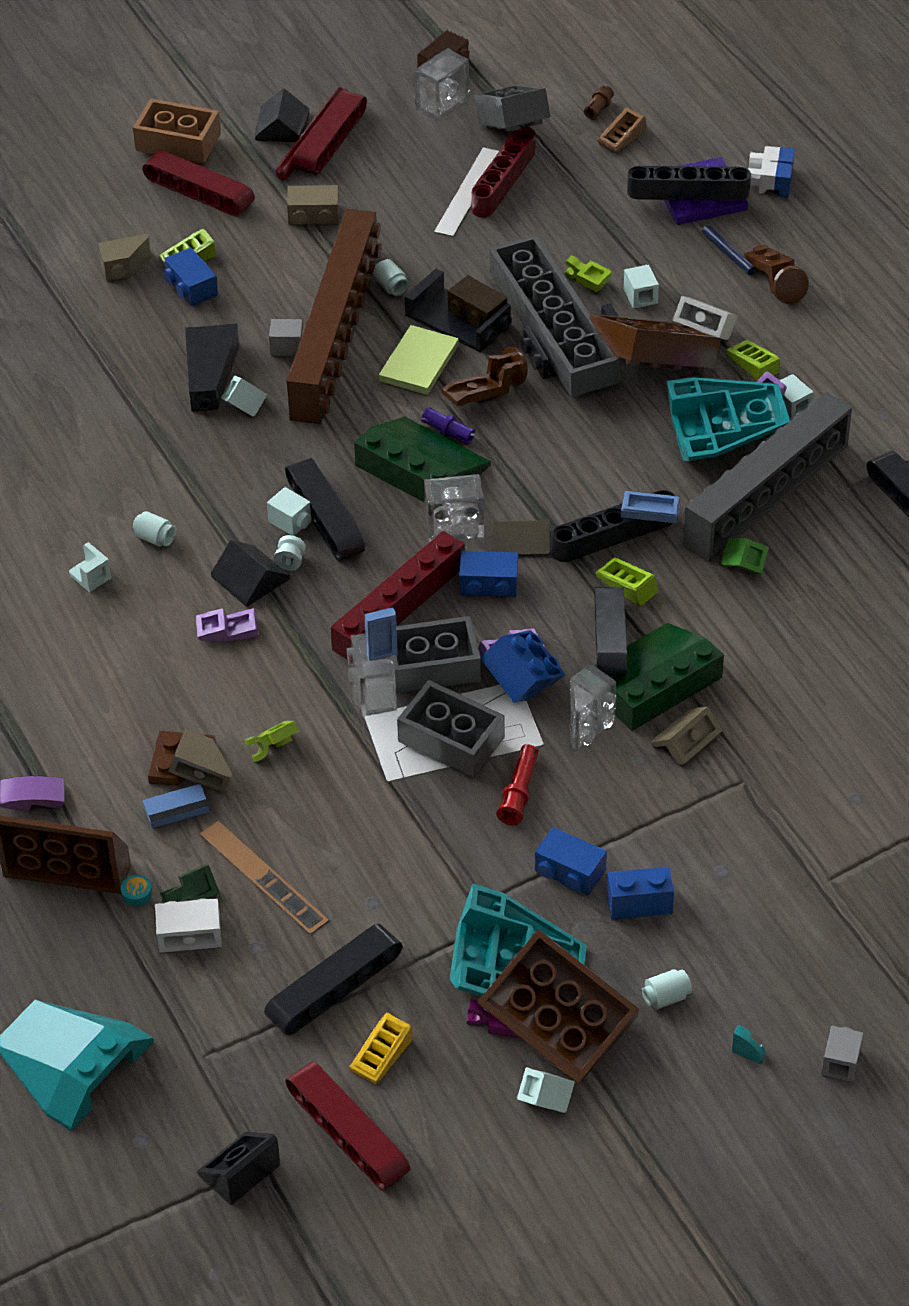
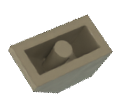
(123, 256)
(200, 761)

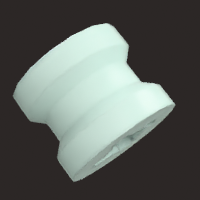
(289, 552)

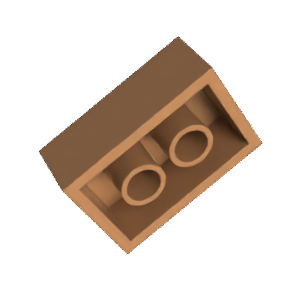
(177, 129)

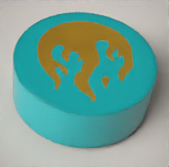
(136, 890)

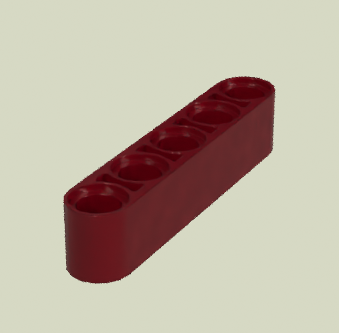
(330, 132)
(503, 172)
(198, 183)
(348, 1125)

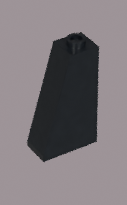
(209, 362)

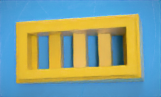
(391, 1031)

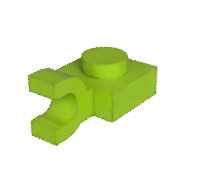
(589, 275)
(276, 735)

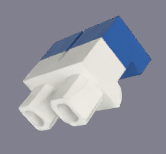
(772, 169)

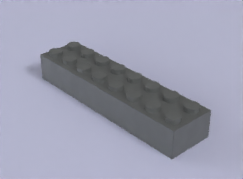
(554, 315)
(766, 476)

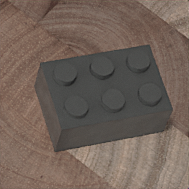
(512, 106)
(436, 652)
(451, 728)

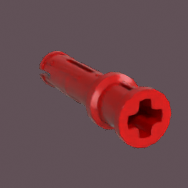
(516, 793)

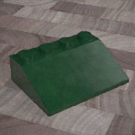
(409, 453)
(664, 672)

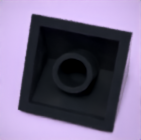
(282, 118)
(247, 572)
(241, 1165)

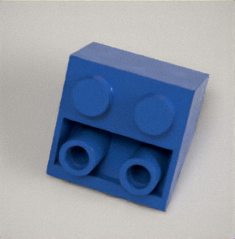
(522, 665)

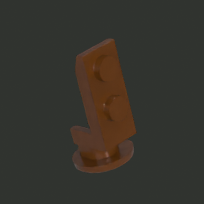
(786, 280)
(501, 372)

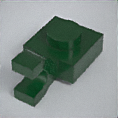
(194, 886)

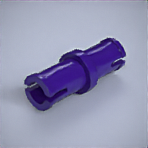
(448, 425)

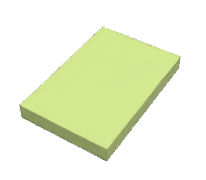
(418, 359)

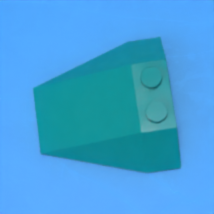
(722, 414)
(493, 933)
(66, 1055)

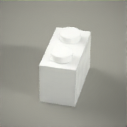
(705, 318)
(188, 925)

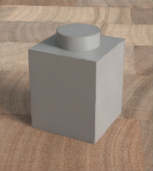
(285, 336)
(842, 1053)

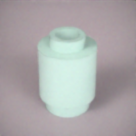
(391, 277)
(154, 529)
(666, 988)

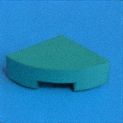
(746, 1046)

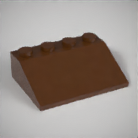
(657, 343)
(63, 855)
(559, 1006)

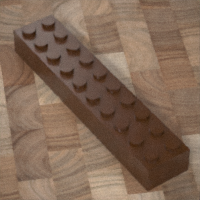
(333, 316)

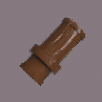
(600, 100)

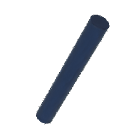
(728, 249)

